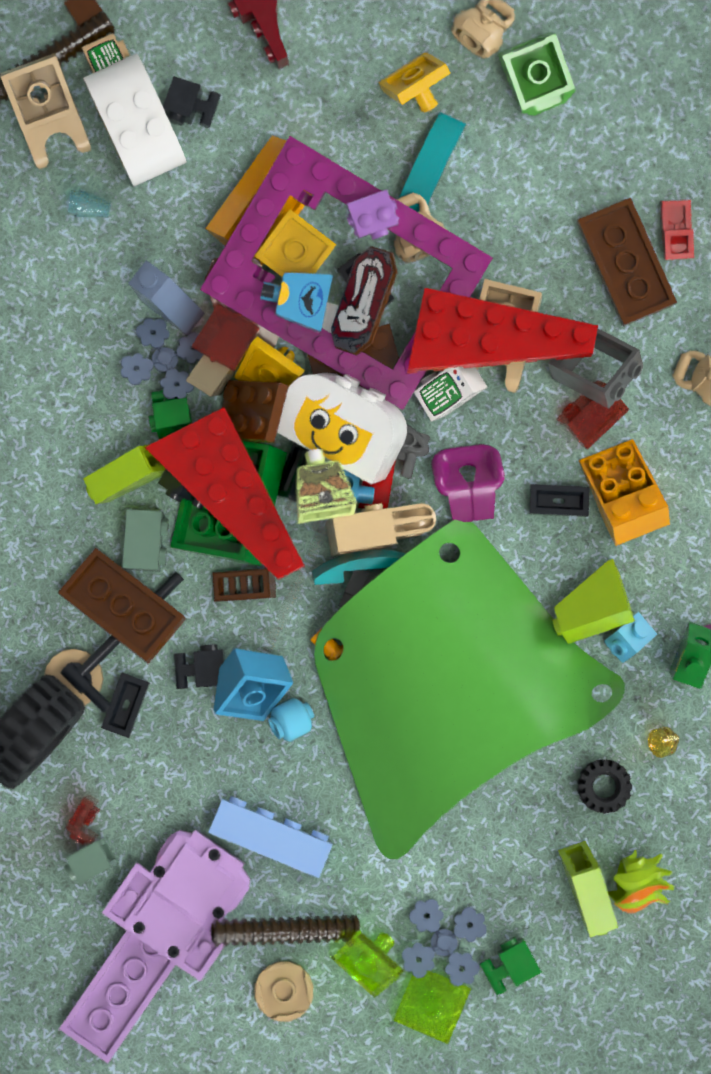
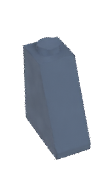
(165, 298)

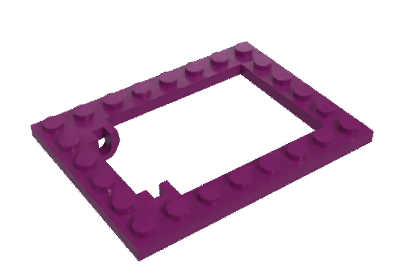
(240, 282)

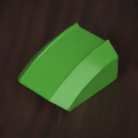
(537, 74)

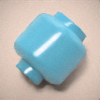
(291, 719)

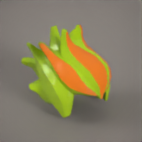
(640, 883)

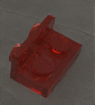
(589, 419)
(84, 815)

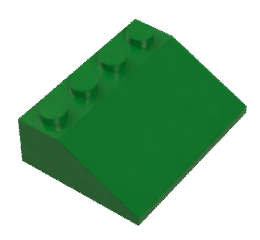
(203, 534)

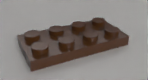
(626, 262)
(122, 606)

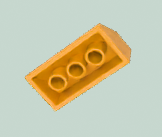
(236, 204)

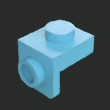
(630, 638)

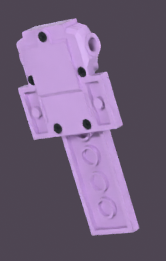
(166, 925)

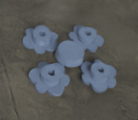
(163, 359)
(444, 942)

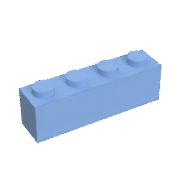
(271, 837)

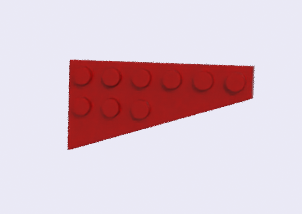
(482, 333)
(222, 477)

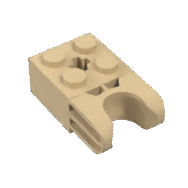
(48, 115)
(514, 297)
(378, 527)

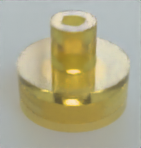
(663, 742)

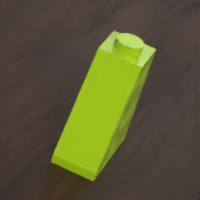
(123, 475)
(594, 606)
(588, 889)

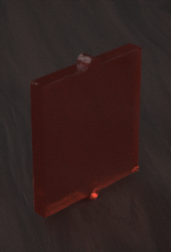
(225, 337)

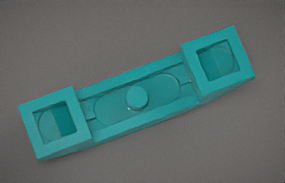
(433, 158)
(333, 570)

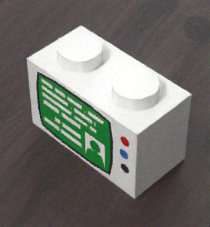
(448, 390)

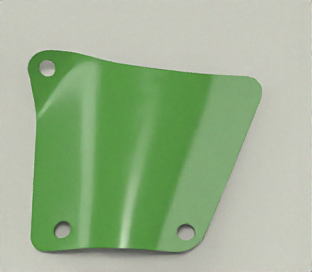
(449, 682)

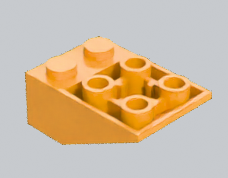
(625, 492)

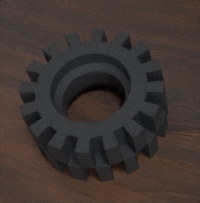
(617, 799)

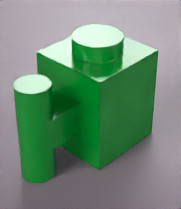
(169, 414)
(517, 964)

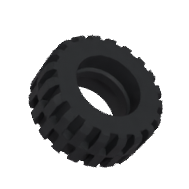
(35, 727)

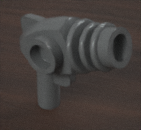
(414, 446)

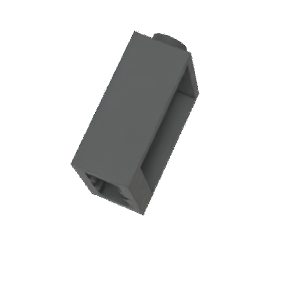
(614, 390)

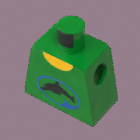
(692, 658)

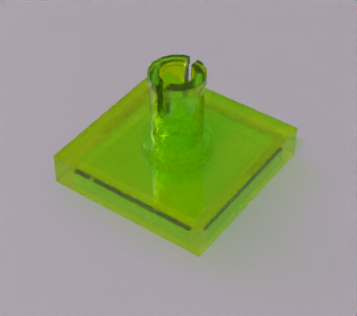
(368, 961)
(432, 1005)

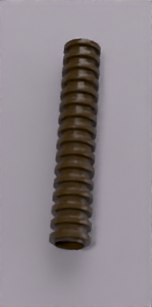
(70, 44)
(283, 930)

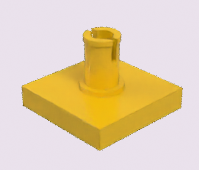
(414, 81)
(295, 247)
(268, 365)

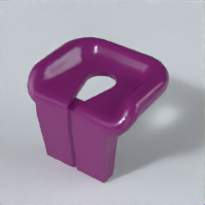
(469, 499)

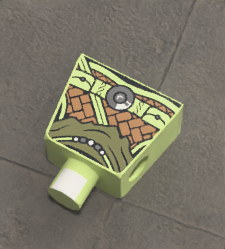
(322, 489)

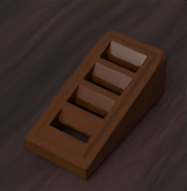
(268, 582)

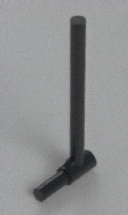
(80, 676)

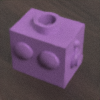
(372, 215)

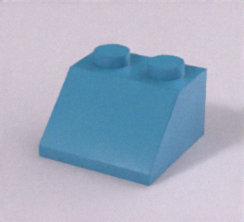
(251, 684)

